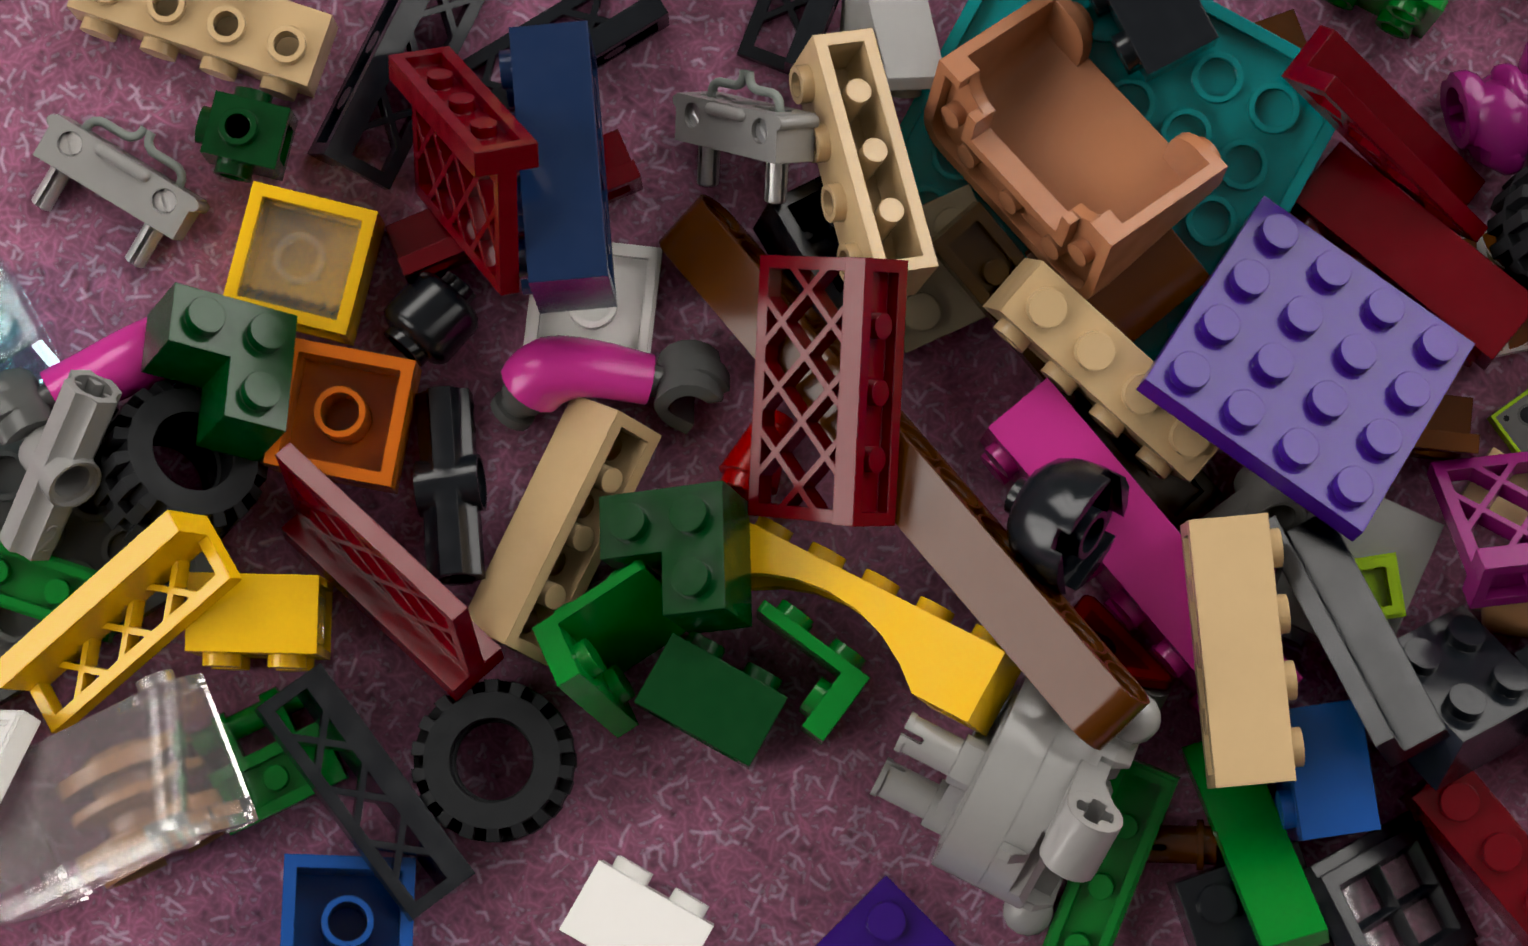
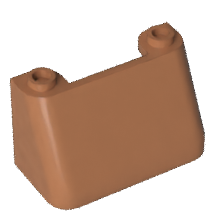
(1063, 146)

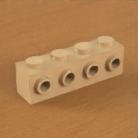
(258, 38)
(862, 153)
(1098, 362)
(555, 531)
(1240, 650)

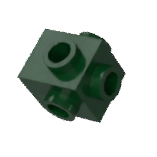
(259, 152)

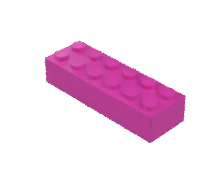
(1146, 559)

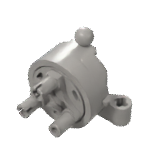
(1018, 802)

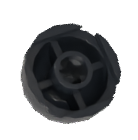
(1062, 519)

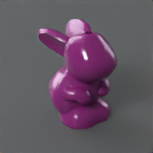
(1489, 114)

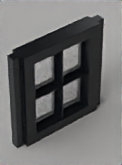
(1389, 891)

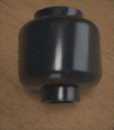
(431, 318)

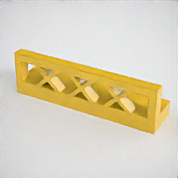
(108, 598)

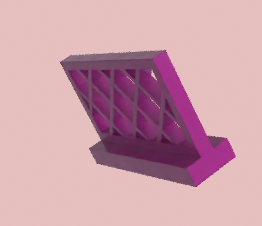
(1493, 573)

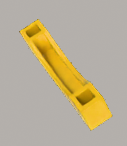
(944, 665)

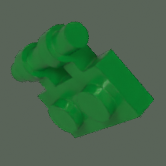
(269, 772)

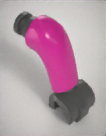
(571, 367)
(28, 404)

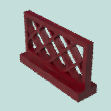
(466, 158)
(863, 391)
(384, 579)

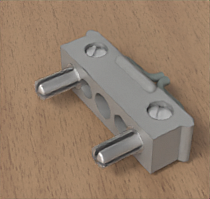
(746, 129)
(118, 177)

